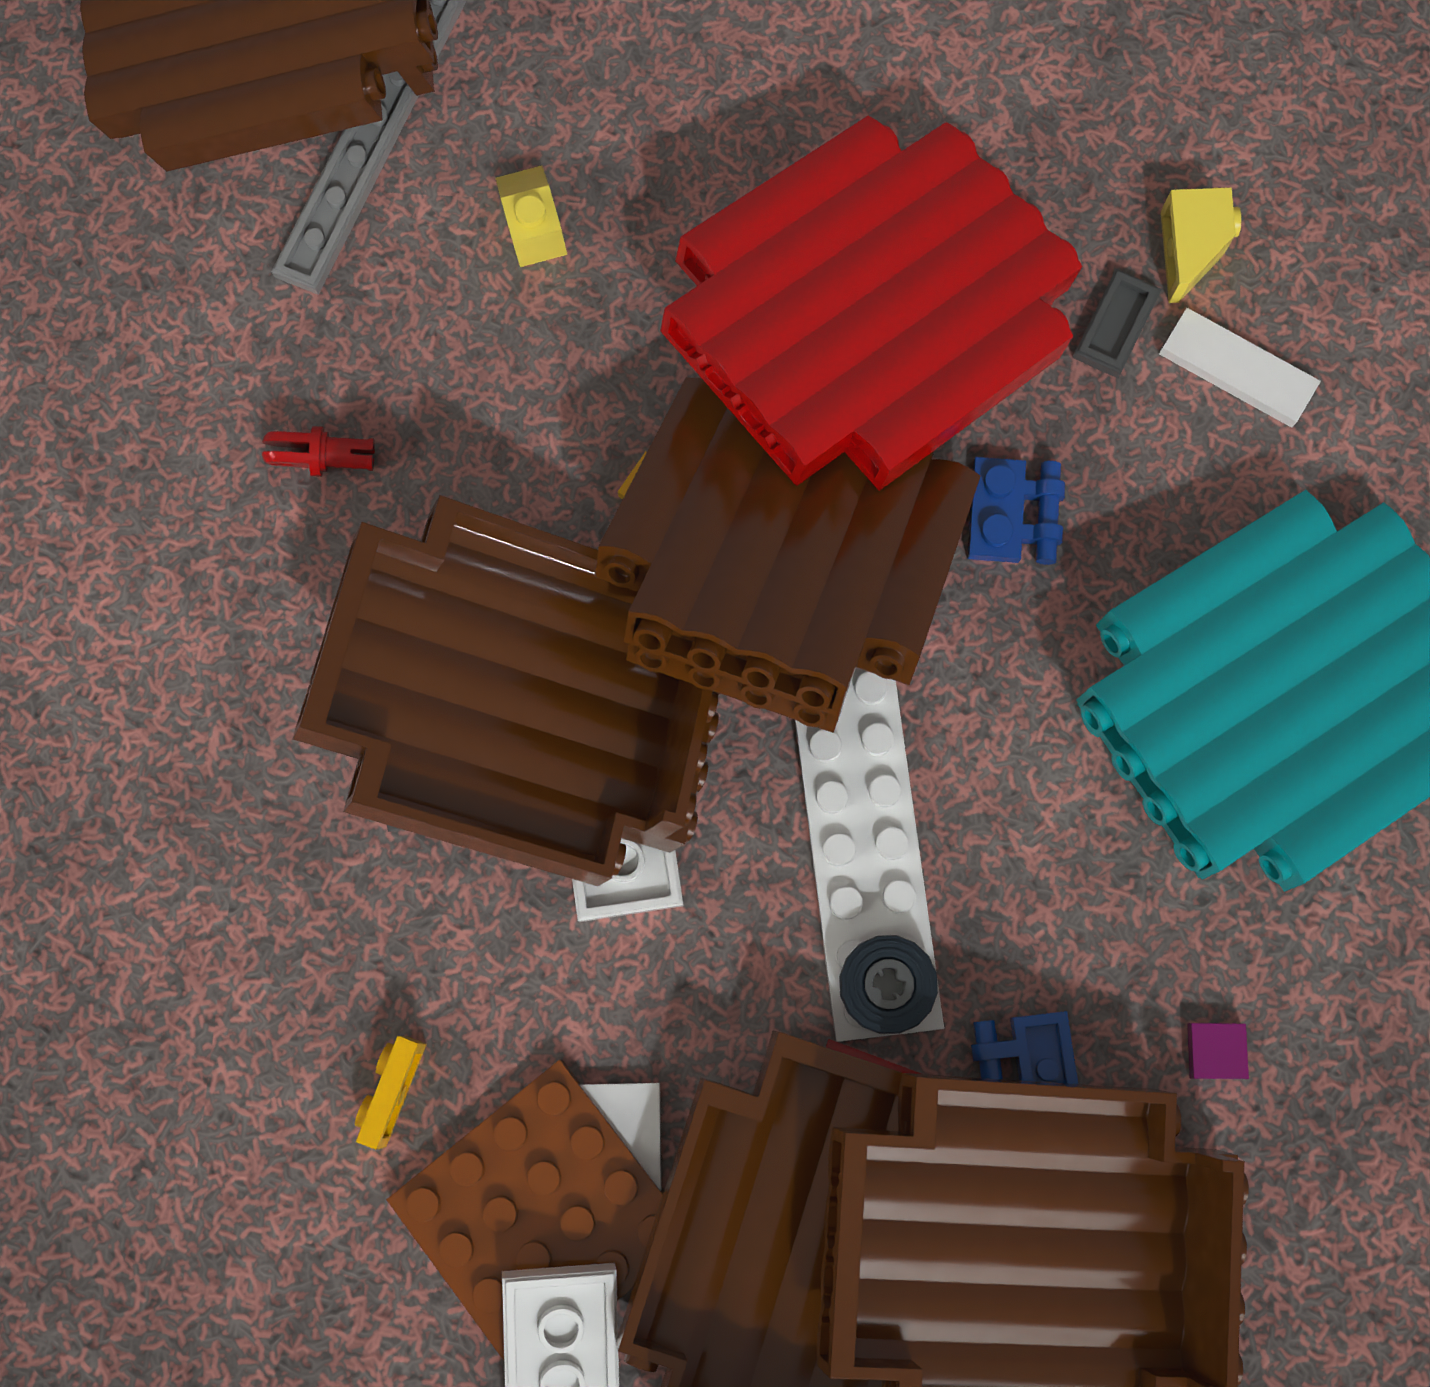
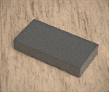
(1117, 323)

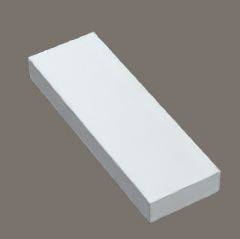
(1240, 367)

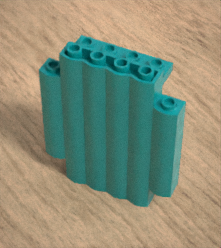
(1275, 691)

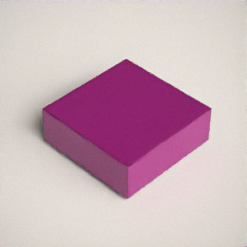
(1217, 1051)

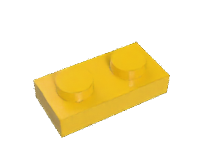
(380, 1112)

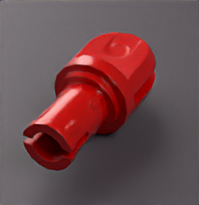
(323, 451)

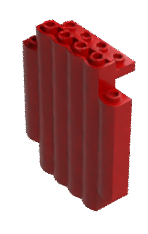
(871, 300)

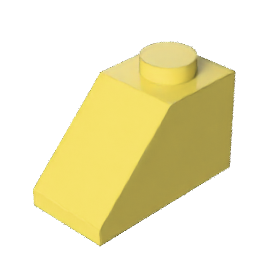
(531, 216)
(1196, 235)

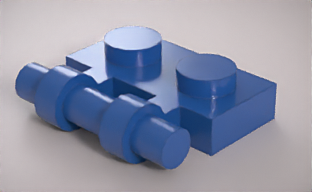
(998, 511)
(1039, 1044)

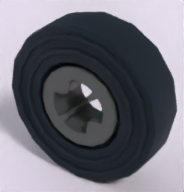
(911, 967)

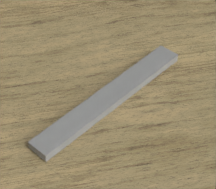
(351, 176)

